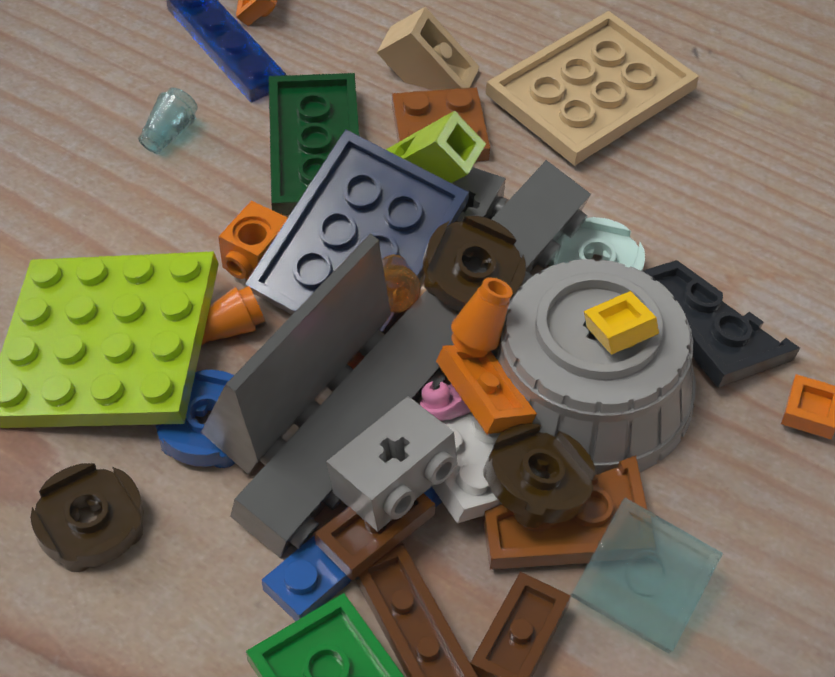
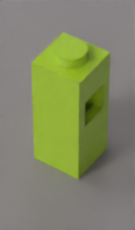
(442, 148)

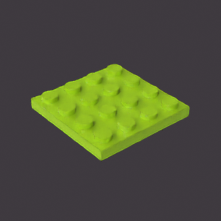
(106, 340)

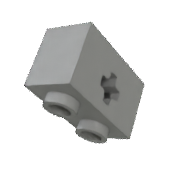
(393, 463)

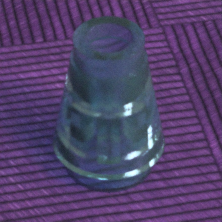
(168, 119)

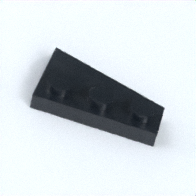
(723, 339)

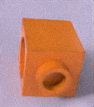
(248, 239)

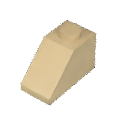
(427, 54)

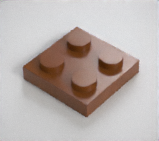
(421, 108)

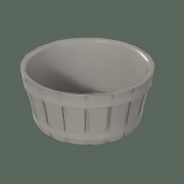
(607, 402)

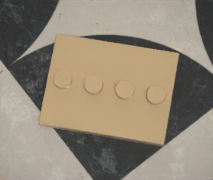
(591, 87)

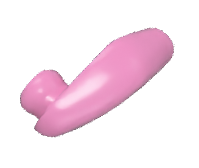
(443, 402)

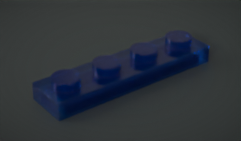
(227, 45)

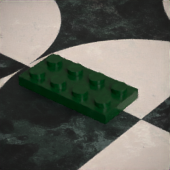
(305, 125)

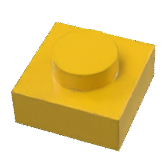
(621, 322)

